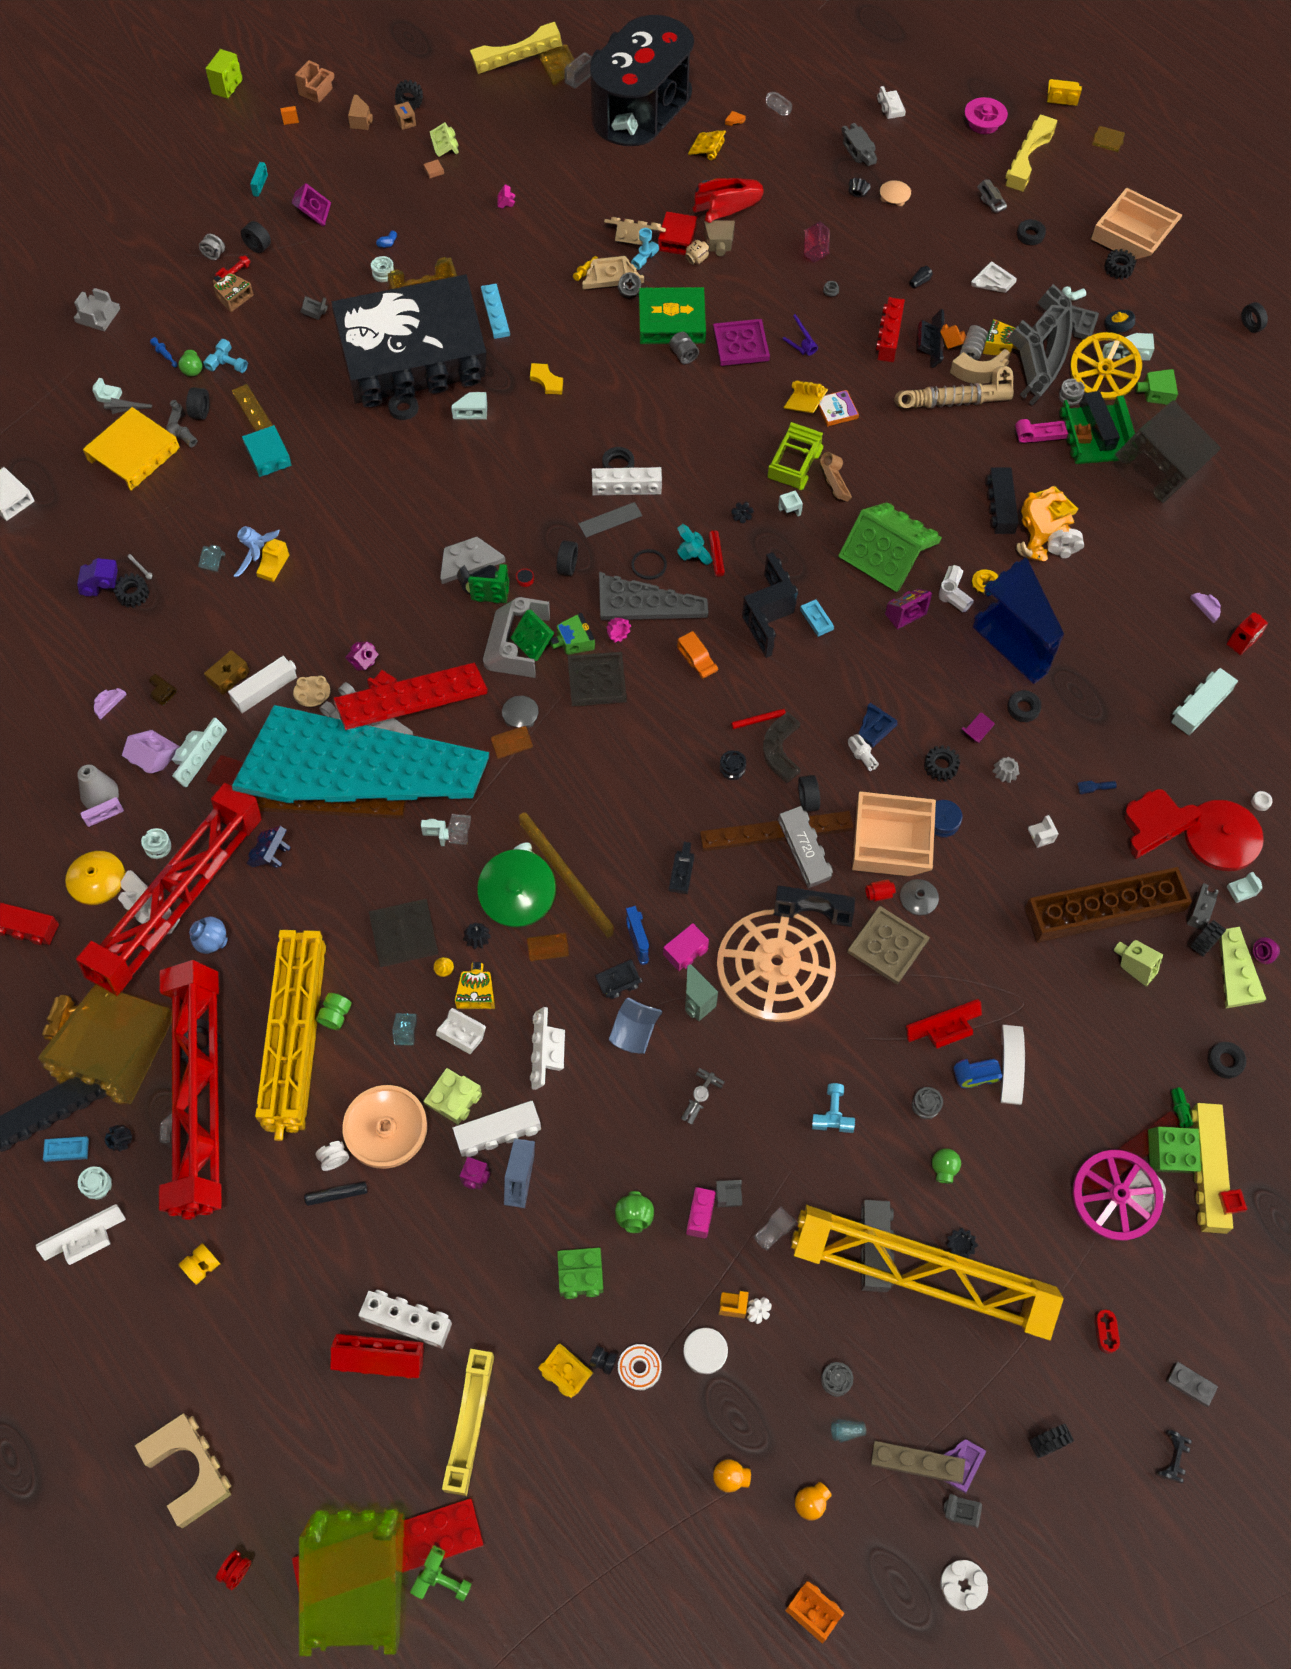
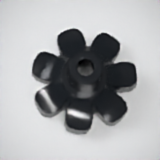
(742, 512)

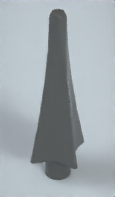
(118, 405)

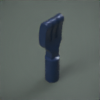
(1090, 786)

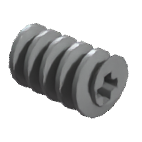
(974, 342)

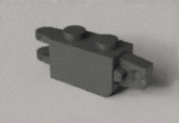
(859, 144)

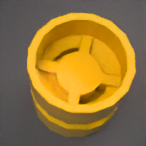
(193, 1269)

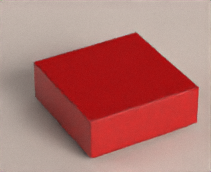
(1232, 1201)

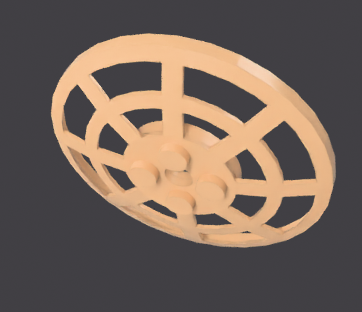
(774, 974)

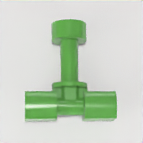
(432, 1574)

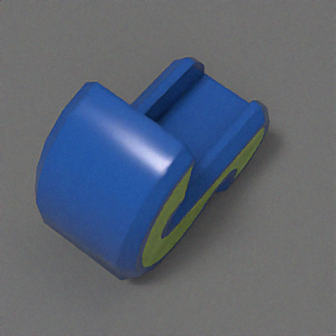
(977, 1073)

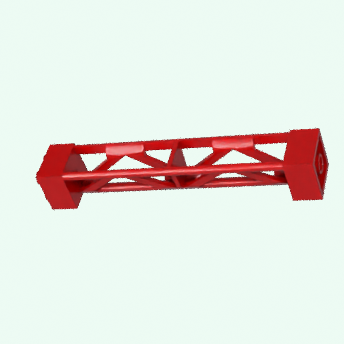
(100, 961)

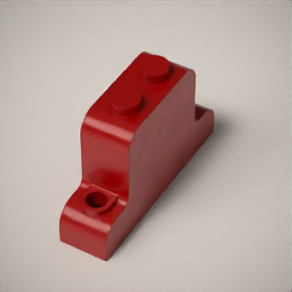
(1157, 820)

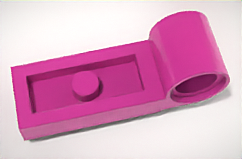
(1040, 432)

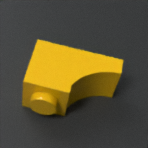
(273, 558)

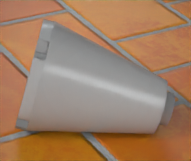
(95, 786)

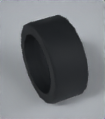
(618, 453)
(567, 557)
(809, 793)

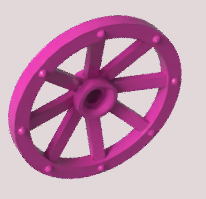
(1114, 1198)

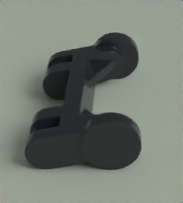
(1172, 1471)

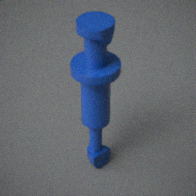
(160, 348)

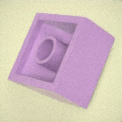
(149, 751)

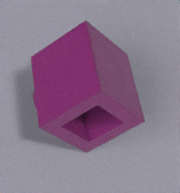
(474, 1174)

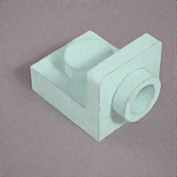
(625, 121)
(105, 392)
(1245, 888)

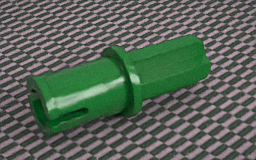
(1182, 1108)

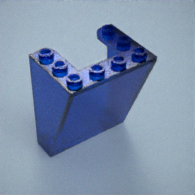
(1021, 621)

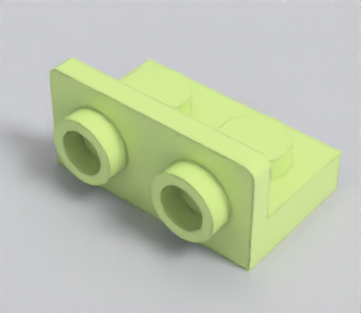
(444, 139)

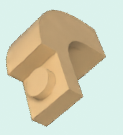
(977, 371)

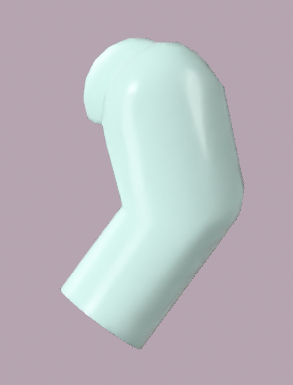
(1074, 295)

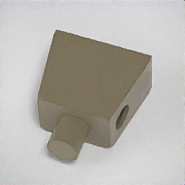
(719, 236)

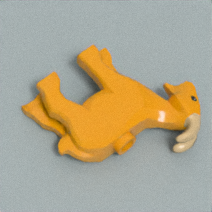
(1040, 523)

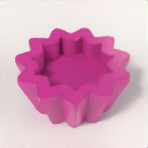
(618, 629)

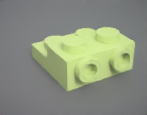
(453, 1096)

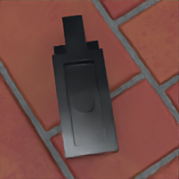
(682, 870)

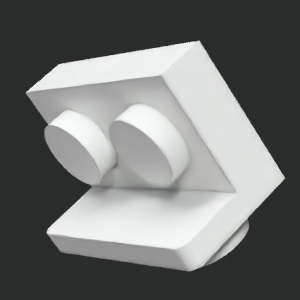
(890, 103)

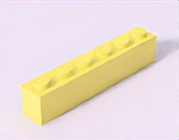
(1214, 1168)

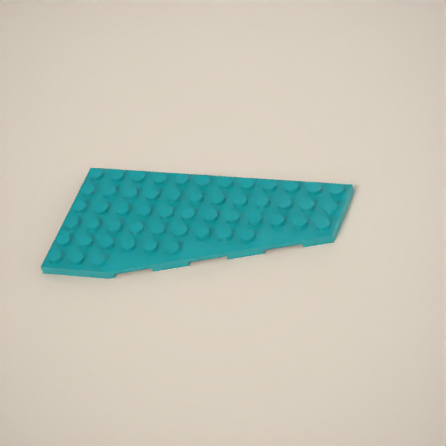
(317, 759)

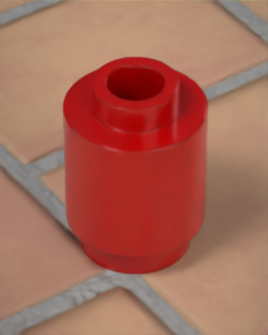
(880, 890)

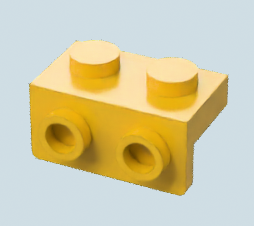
(565, 1371)

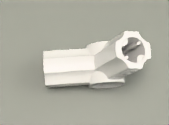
(954, 594)

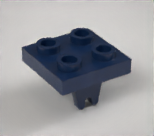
(265, 848)

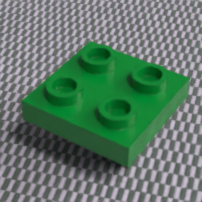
(532, 635)

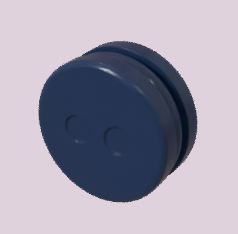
(947, 818)

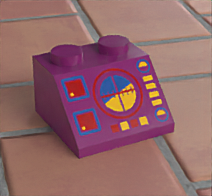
(908, 607)

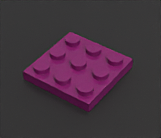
(741, 342)

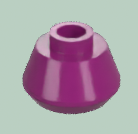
(1265, 950)

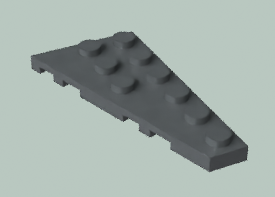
(646, 601)

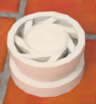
(332, 1155)

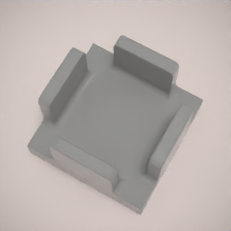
(95, 310)

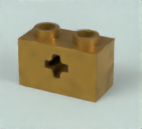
(227, 672)

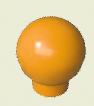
(731, 1476)
(811, 1501)

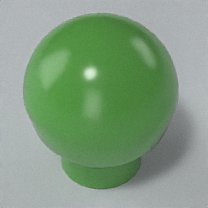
(190, 363)
(946, 1165)

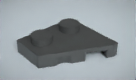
(1083, 322)

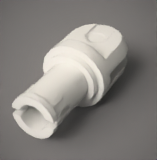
(862, 751)

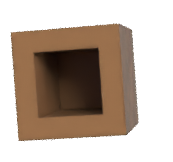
(405, 115)

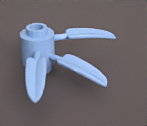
(254, 542)

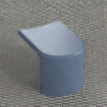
(634, 1026)

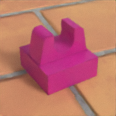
(505, 197)

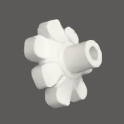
(758, 1309)

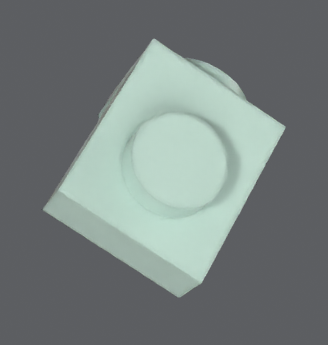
(435, 828)

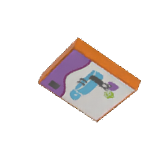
(837, 408)

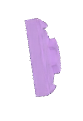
(1208, 605)
(106, 701)

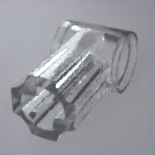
(778, 1225)

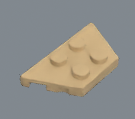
(608, 271)

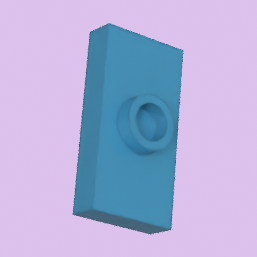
(65, 1149)

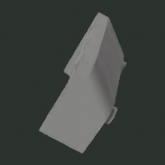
(501, 654)

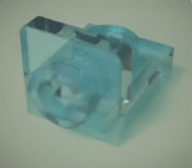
(211, 557)
(404, 1029)

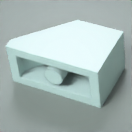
(471, 406)

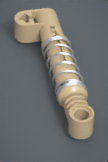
(961, 395)

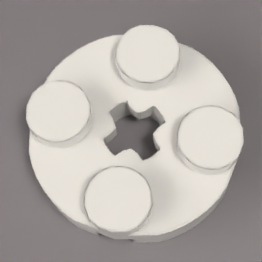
(1065, 543)
(977, 1581)

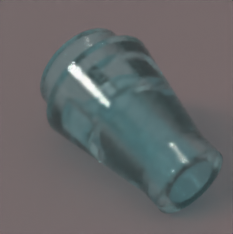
(846, 1430)

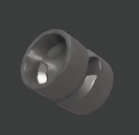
(684, 347)

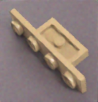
(629, 231)

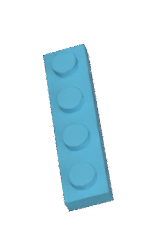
(495, 311)

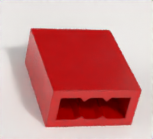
(678, 233)

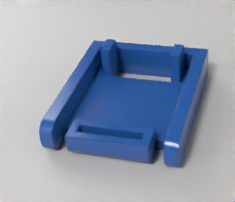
(637, 934)

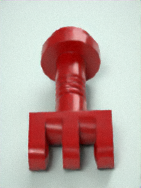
(243, 262)

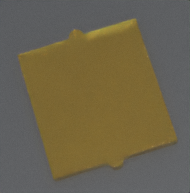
(1108, 138)

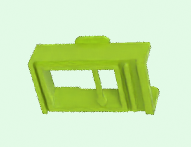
(787, 475)

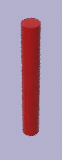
(757, 719)

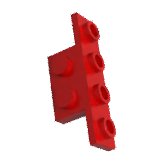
(947, 1025)

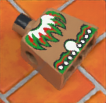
(232, 290)

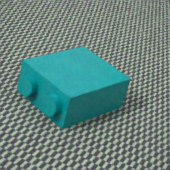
(266, 451)

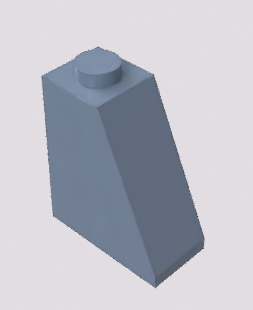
(519, 1173)

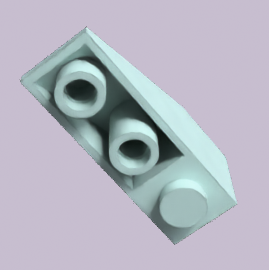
(1142, 341)

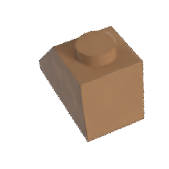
(359, 114)

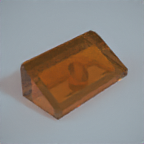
(511, 742)
(547, 946)

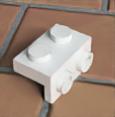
(461, 1031)

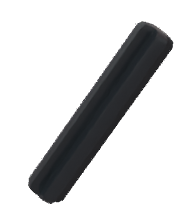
(335, 1193)

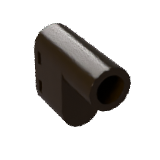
(162, 691)

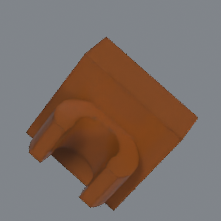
(1083, 433)

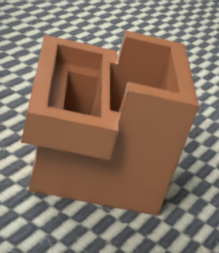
(314, 82)

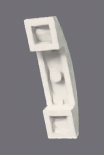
(1013, 1064)

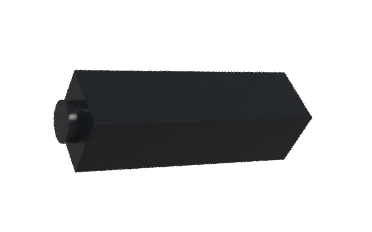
(1100, 420)

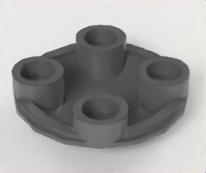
(520, 711)

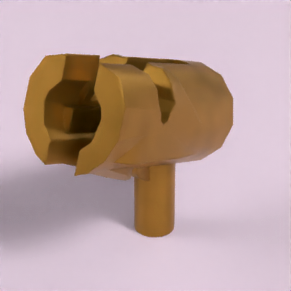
(60, 1012)

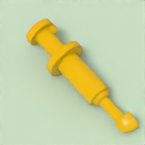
(582, 270)

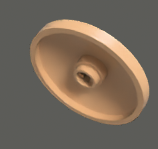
(385, 1126)

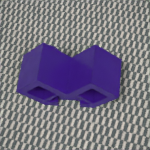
(98, 574)

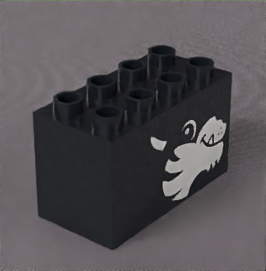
(410, 340)

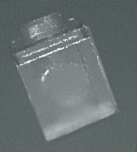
(458, 829)

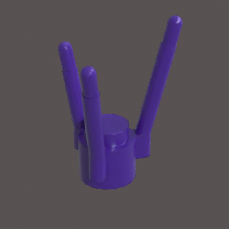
(808, 345)

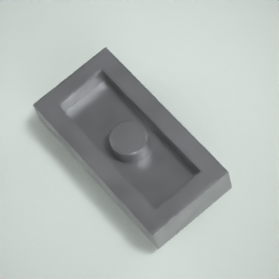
(1192, 1384)

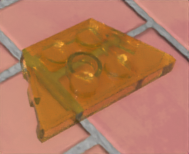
(555, 62)

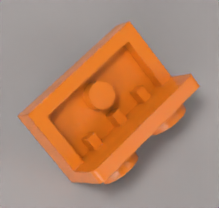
(814, 1611)

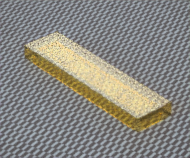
(251, 408)

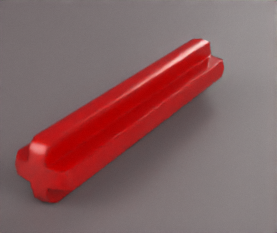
(716, 553)

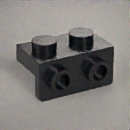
(617, 979)

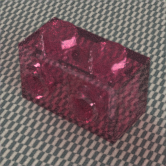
(816, 242)

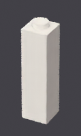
(263, 684)

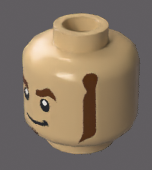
(697, 252)

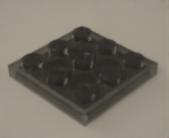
(597, 679)
(403, 932)

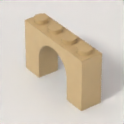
(210, 1486)

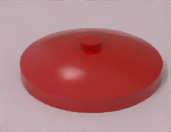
(1225, 837)

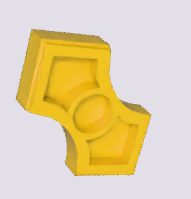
(551, 383)

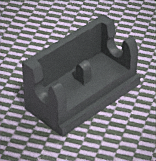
(1202, 907)

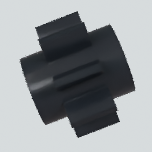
(118, 1138)

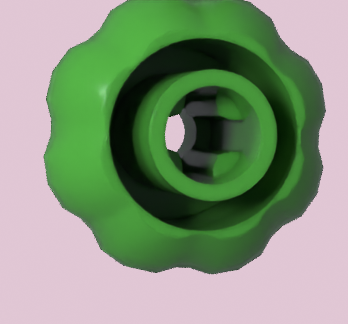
(634, 1212)

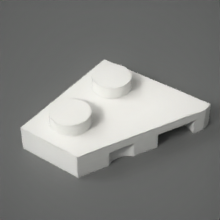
(994, 279)

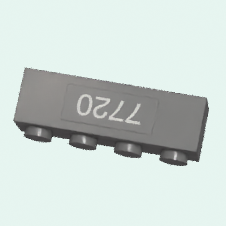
(805, 847)

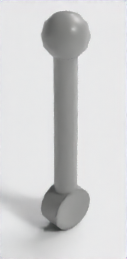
(148, 575)

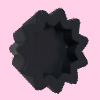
(858, 187)
(476, 935)
(962, 1243)

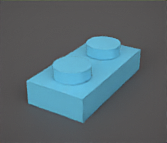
(817, 618)

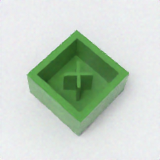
(1174, 1150)

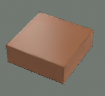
(433, 168)

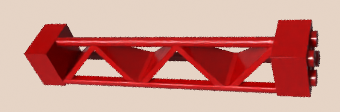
(187, 1193)

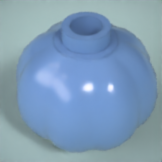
(208, 935)

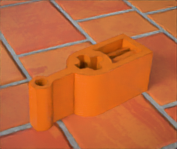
(696, 654)

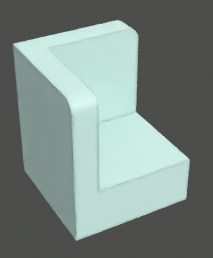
(790, 502)

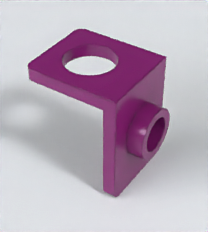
(979, 727)

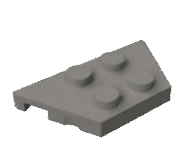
(472, 553)

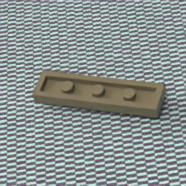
(918, 1462)

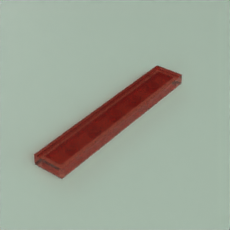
(1138, 1145)

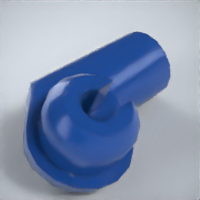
(387, 241)

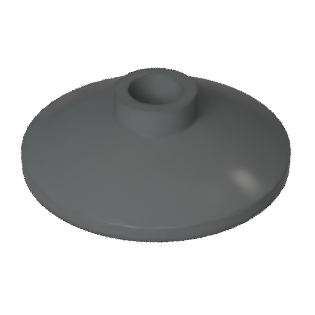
(919, 904)

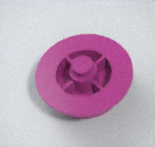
(985, 115)

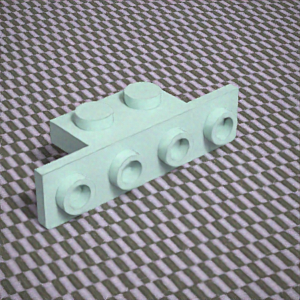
(196, 750)

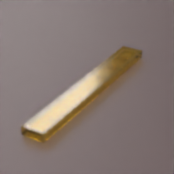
(566, 874)

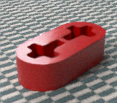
(1112, 1331)

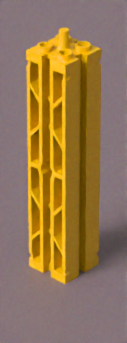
(291, 1032)

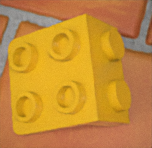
(1063, 92)

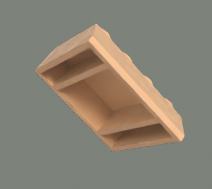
(1135, 224)
(893, 834)

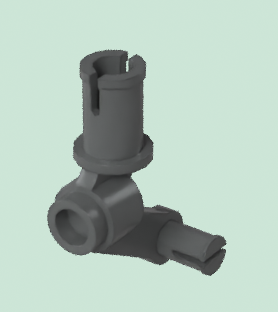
(180, 432)
(700, 1094)

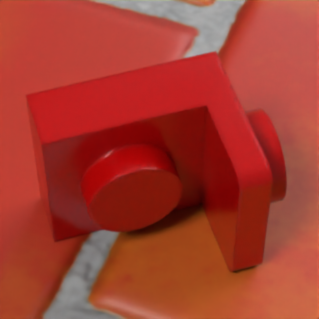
(381, 679)

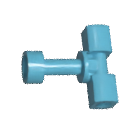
(646, 250)
(221, 357)
(834, 1118)

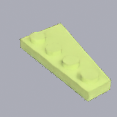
(1240, 976)

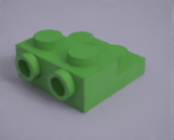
(580, 1272)

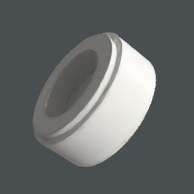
(1261, 801)

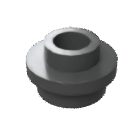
(831, 288)

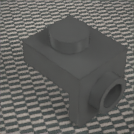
(313, 308)
(963, 1511)

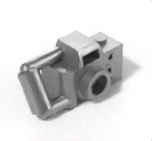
(991, 196)

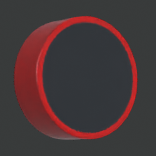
(525, 577)

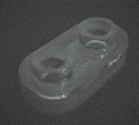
(778, 103)

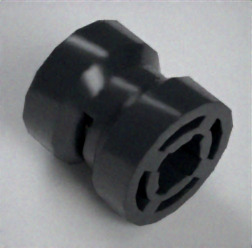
(603, 1360)

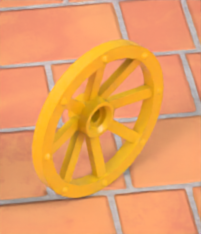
(1107, 364)

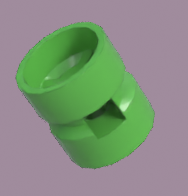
(333, 1013)

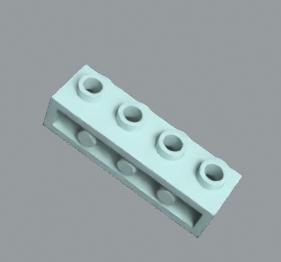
(1204, 701)

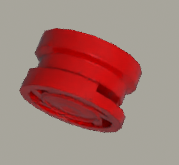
(233, 1570)

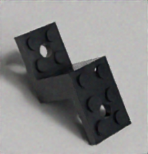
(769, 604)

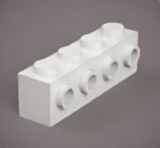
(626, 481)
(497, 1129)
(405, 1319)

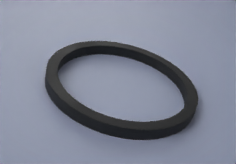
(649, 551)

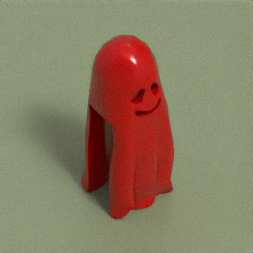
(726, 196)

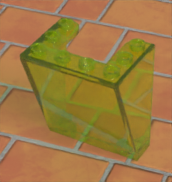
(350, 1580)

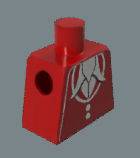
(1252, 628)

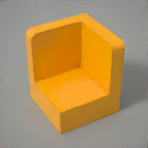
(734, 1304)

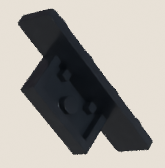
(930, 338)

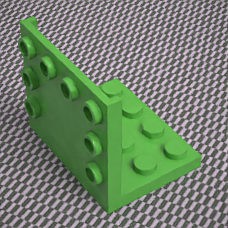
(886, 544)

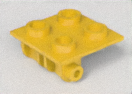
(708, 143)
(805, 396)

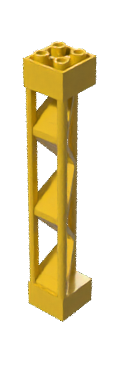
(1041, 1299)

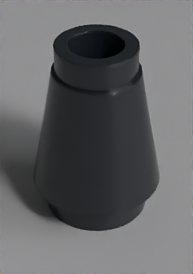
(921, 276)

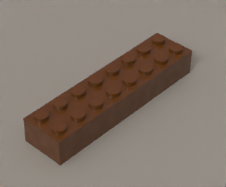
(1107, 904)

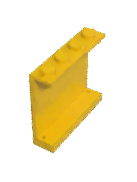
(132, 447)

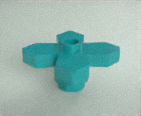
(692, 545)

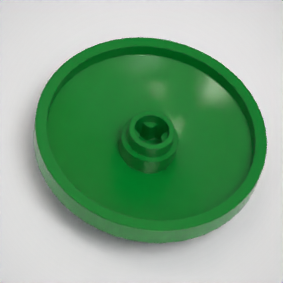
(516, 888)

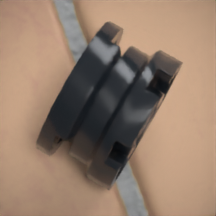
(732, 766)

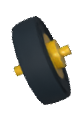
(1120, 321)

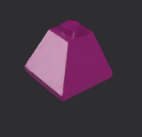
(312, 203)

